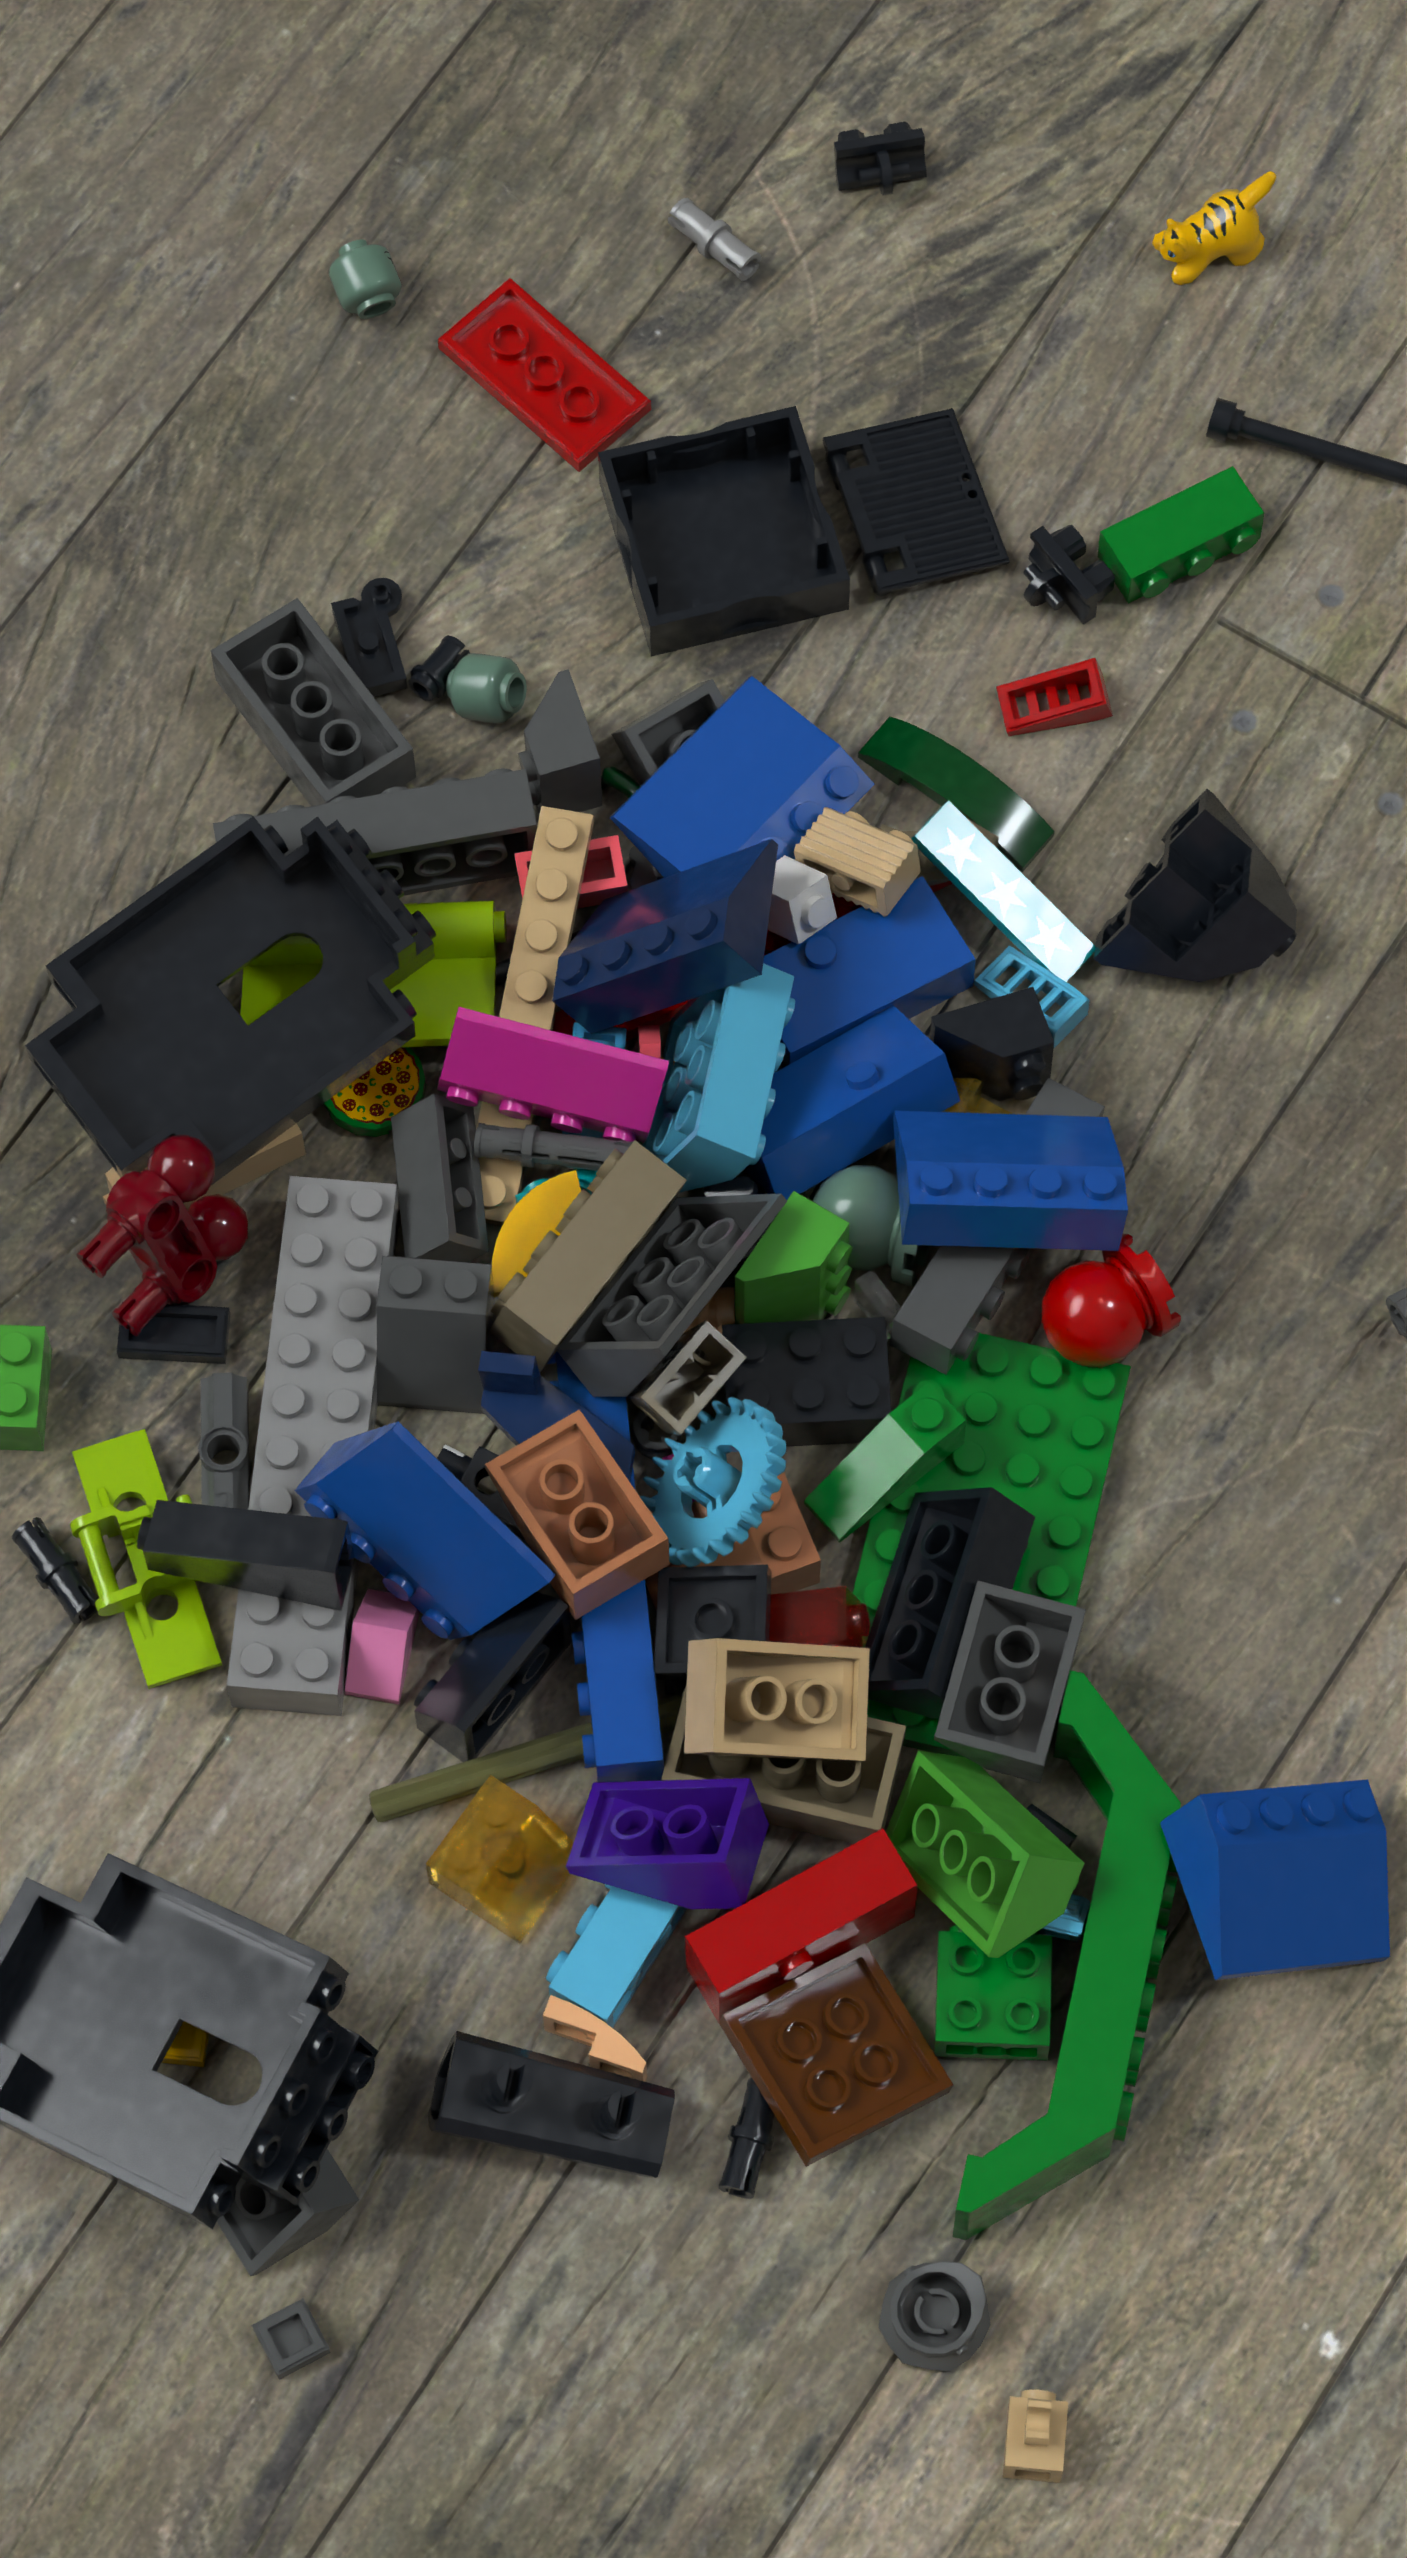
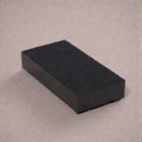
(180, 1335)

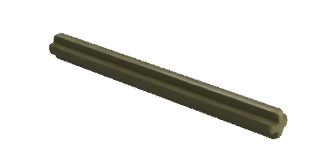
(504, 1765)

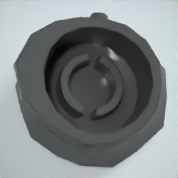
(935, 2315)

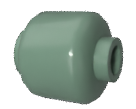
(365, 279)
(486, 688)

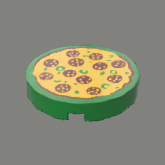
(379, 1094)

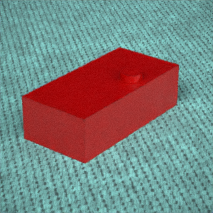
(801, 1923)

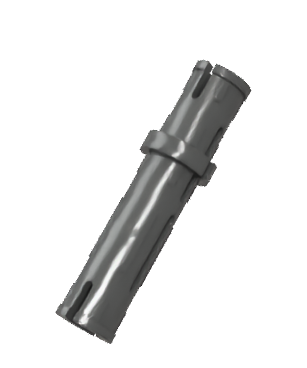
(541, 1147)

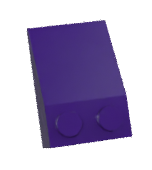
(673, 1840)

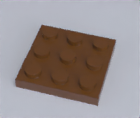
(835, 2054)

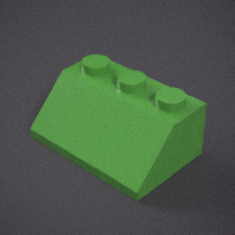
(796, 1267)

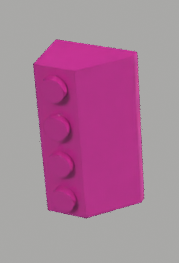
(551, 1076)

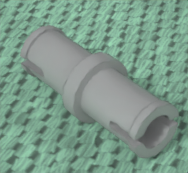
(714, 239)

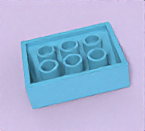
(721, 1079)

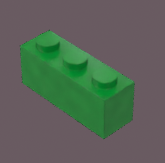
(1181, 535)

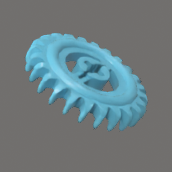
(702, 1473)

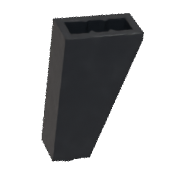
(251, 1550)

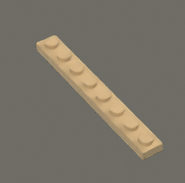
(540, 939)

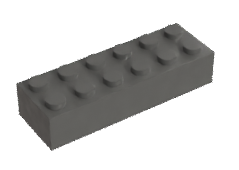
(426, 834)

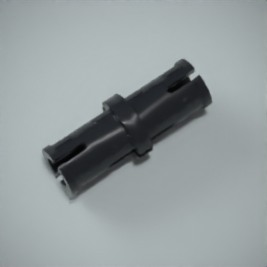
(56, 1570)
(749, 2143)

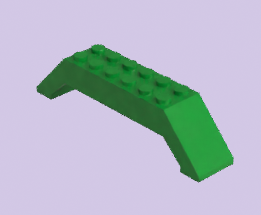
(1109, 1984)

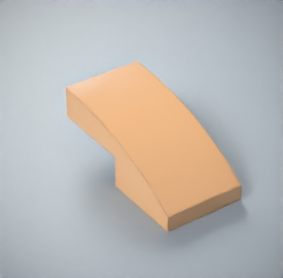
(608, 2047)

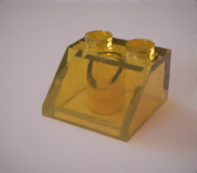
(502, 1860)

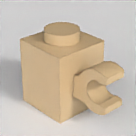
(1035, 2437)

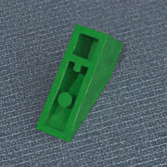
(888, 1461)

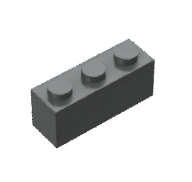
(439, 1181)

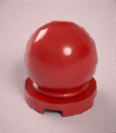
(1101, 1309)

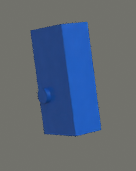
(869, 965)
(844, 1099)

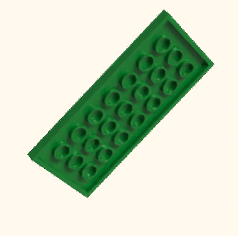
(1035, 1435)

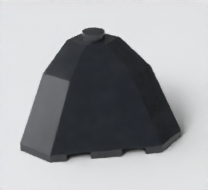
(1205, 905)

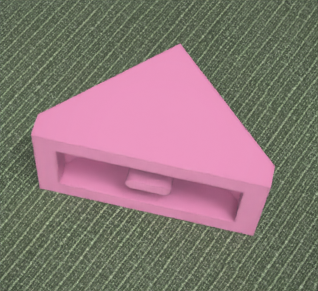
(380, 1647)

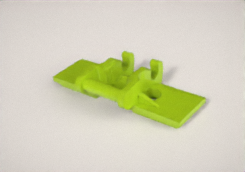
(167, 1647)

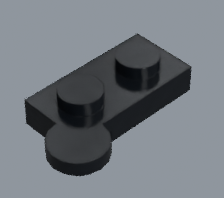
(369, 637)

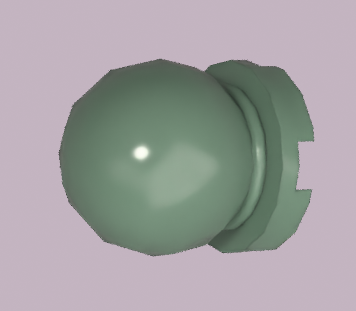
(870, 1203)

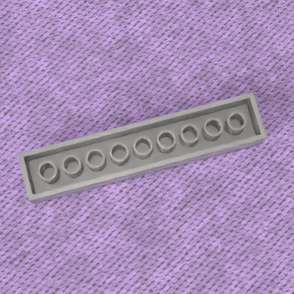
(314, 1394)

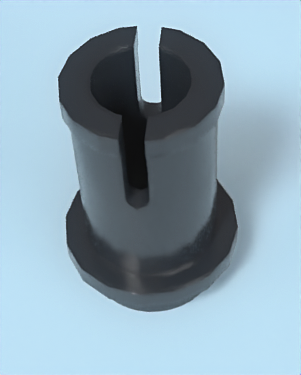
(431, 677)

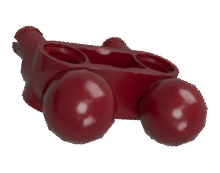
(169, 1243)

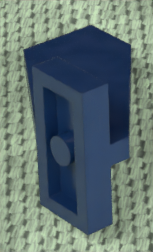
(527, 1403)

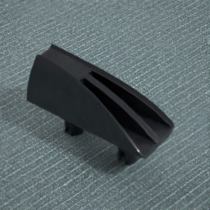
(550, 2106)

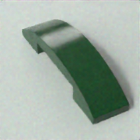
(946, 774)

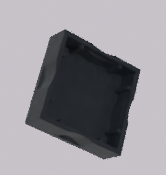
(723, 531)

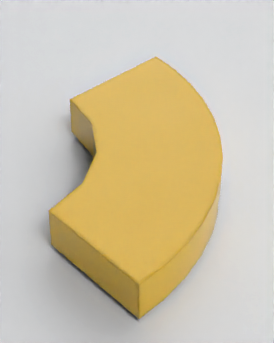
(529, 1224)

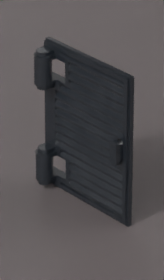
(915, 501)

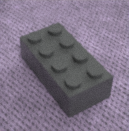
(312, 708)

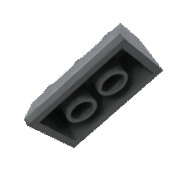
(1009, 1680)

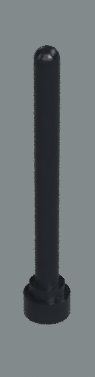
(1231, 422)

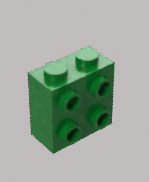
(993, 2003)

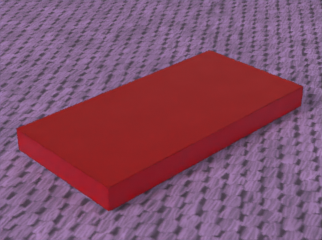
(544, 374)

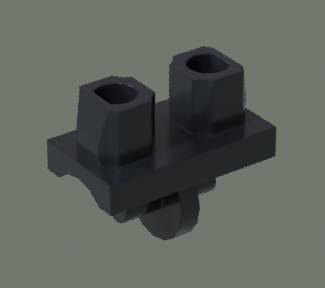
(879, 158)
(1057, 577)

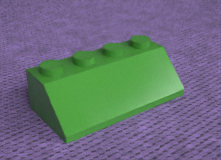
(980, 1853)

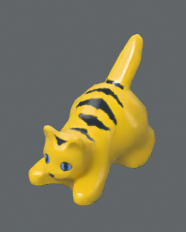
(1221, 228)

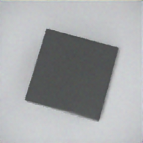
(291, 2338)

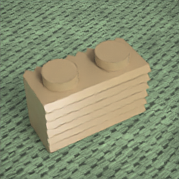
(860, 859)

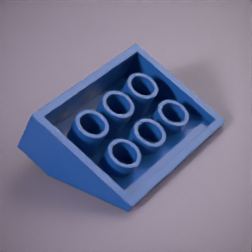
(740, 781)
(1009, 1181)
(423, 1530)
(1284, 1877)

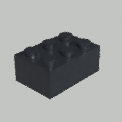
(815, 1376)

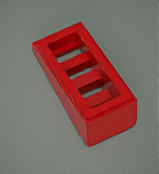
(1049, 682)

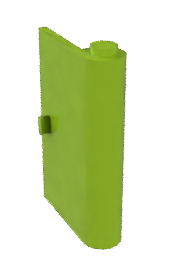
(457, 976)

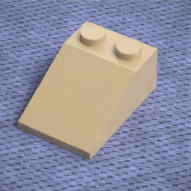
(776, 1700)

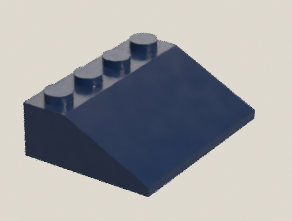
(669, 940)

